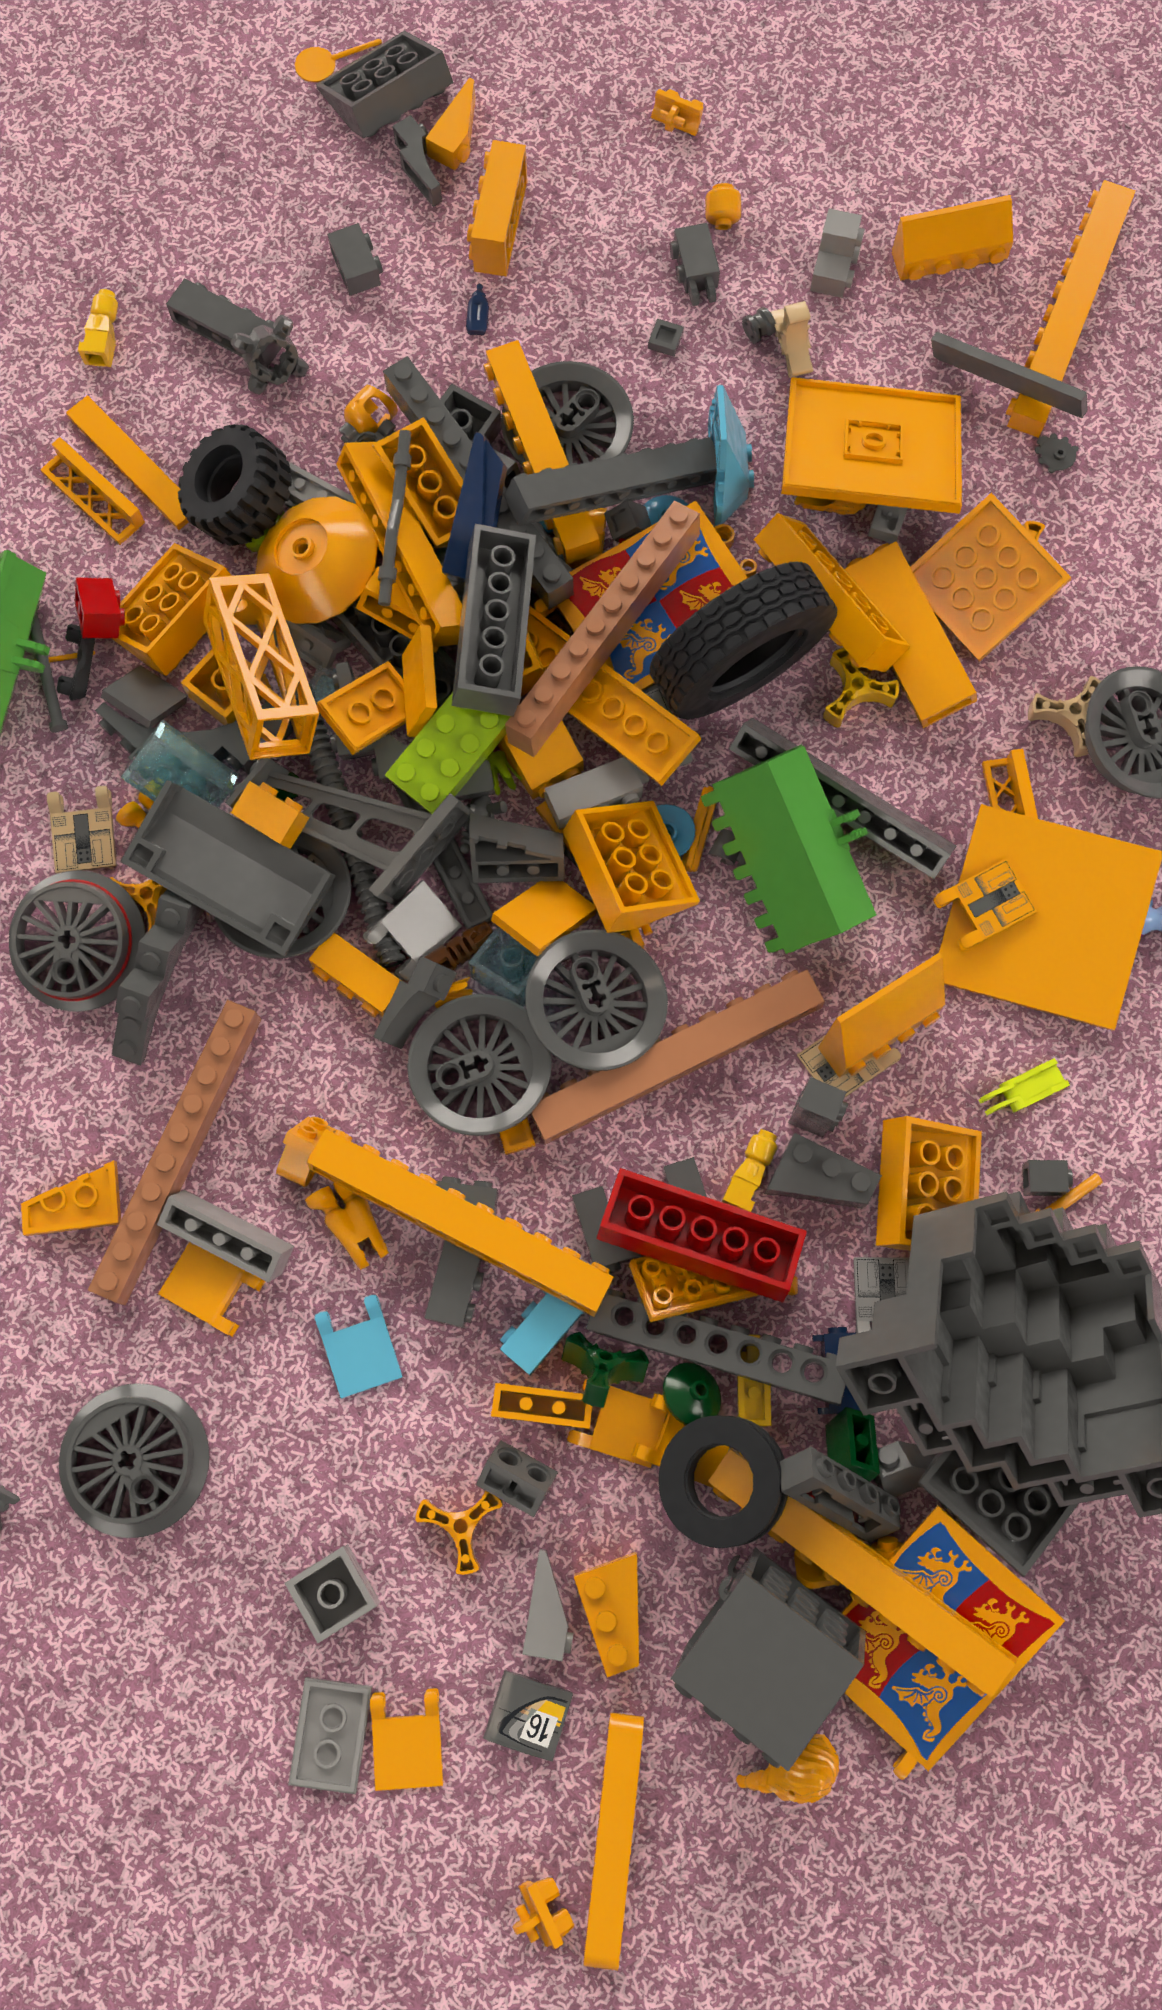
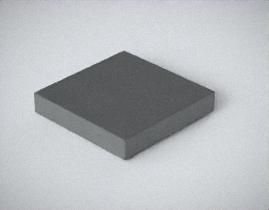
(144, 696)

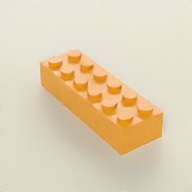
(859, 623)

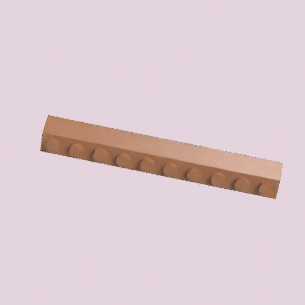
(603, 629)
(678, 1055)
(175, 1152)

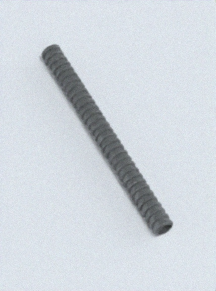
(360, 871)

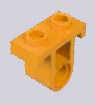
(299, 1146)

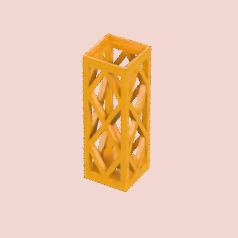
(259, 607)

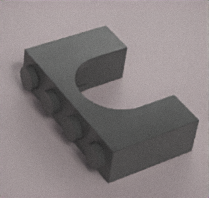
(592, 1204)

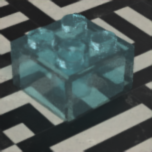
(503, 966)

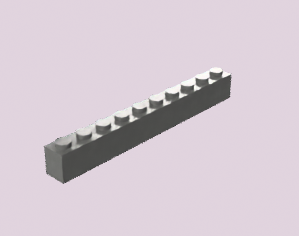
(418, 400)

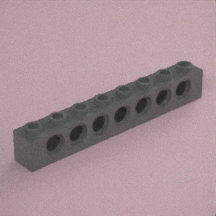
(828, 1389)

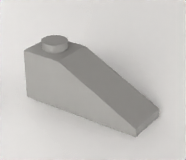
(547, 1620)

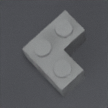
(837, 250)

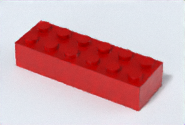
(702, 1235)

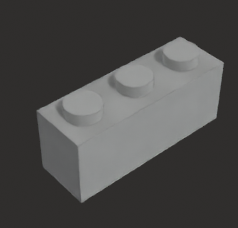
(599, 787)

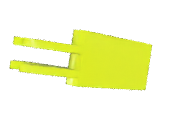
(1028, 1087)

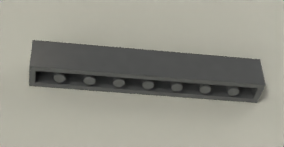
(611, 480)
(882, 820)

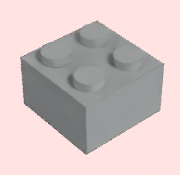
(332, 1593)

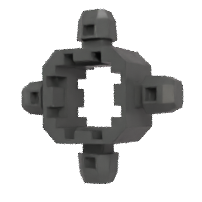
(289, 360)

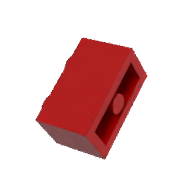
(98, 608)

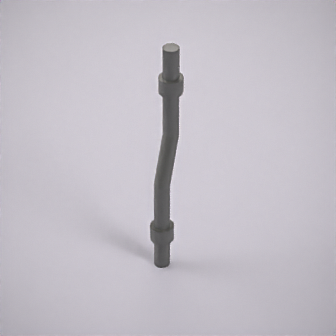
(387, 572)

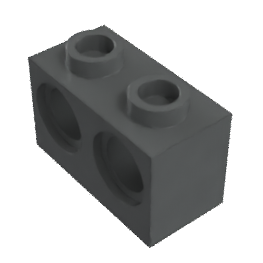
(516, 1478)

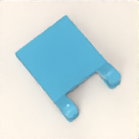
(361, 1353)

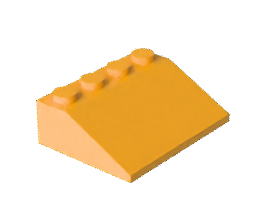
(168, 608)
(629, 864)
(885, 1018)
(922, 1171)

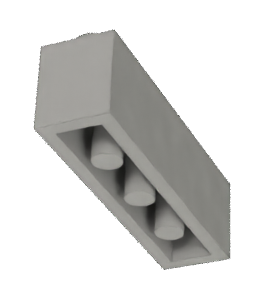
(225, 1235)

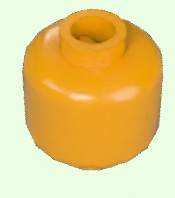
(723, 206)

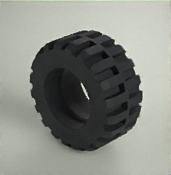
(215, 468)

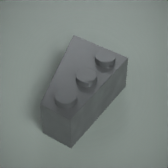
(514, 852)
(821, 1175)

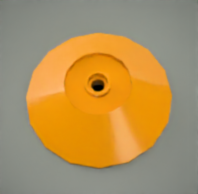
(331, 570)

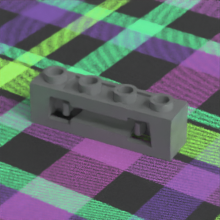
(839, 1494)

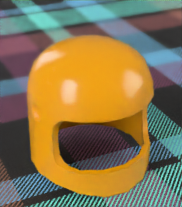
(361, 406)

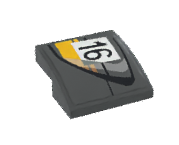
(528, 1715)

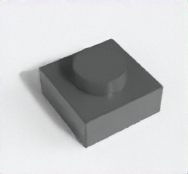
(665, 337)

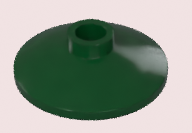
(682, 1397)

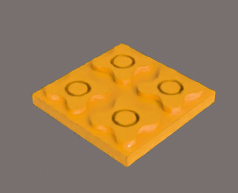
(987, 577)

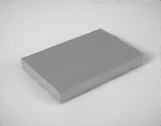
(330, 1735)

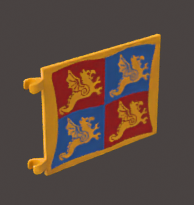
(697, 579)
(906, 1687)

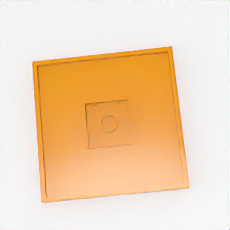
(873, 445)
(1087, 924)

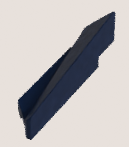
(477, 504)

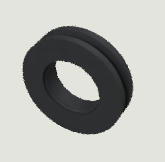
(680, 1496)

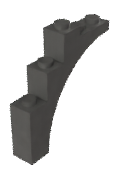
(221, 742)
(389, 750)
(144, 987)

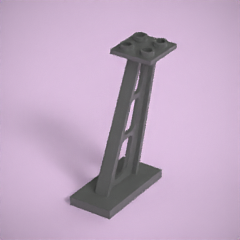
(400, 868)

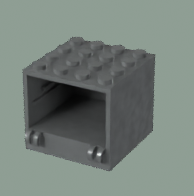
(770, 1659)

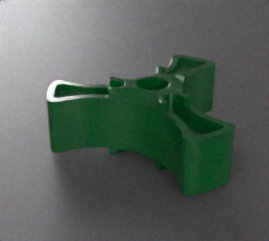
(603, 1367)

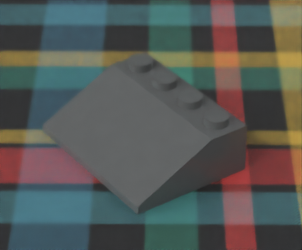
(386, 83)
(1007, 1520)

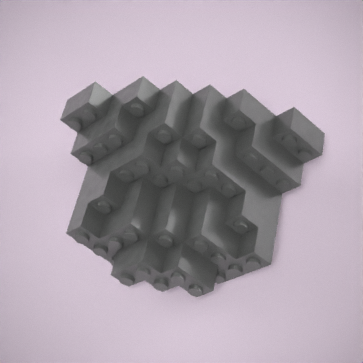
(1023, 1351)

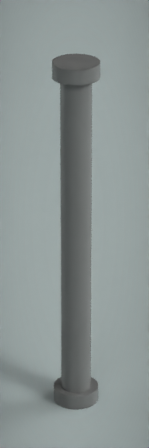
(57, 723)

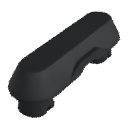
(77, 686)

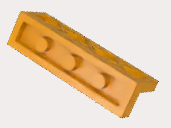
(96, 482)
(1019, 781)

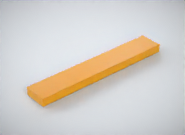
(128, 459)

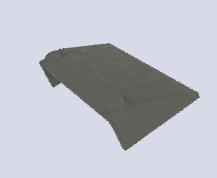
(227, 868)

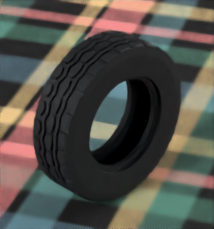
(742, 640)

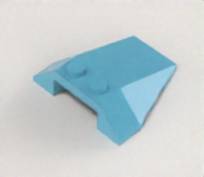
(732, 457)

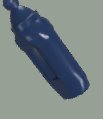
(477, 312)

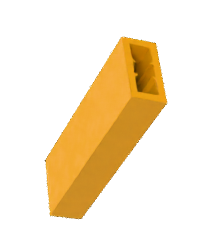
(929, 668)

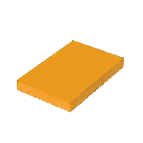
(419, 680)
(366, 708)
(544, 914)

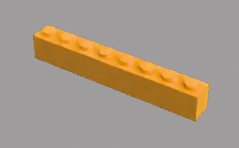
(536, 441)
(418, 568)

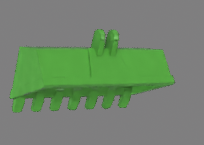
(19, 600)
(792, 850)

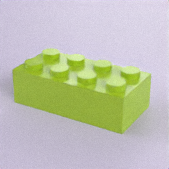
(446, 753)

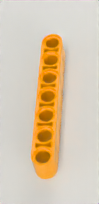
(613, 1842)

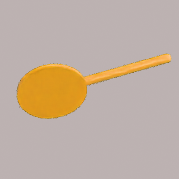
(318, 63)

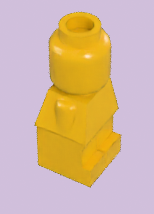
(99, 332)
(750, 1173)

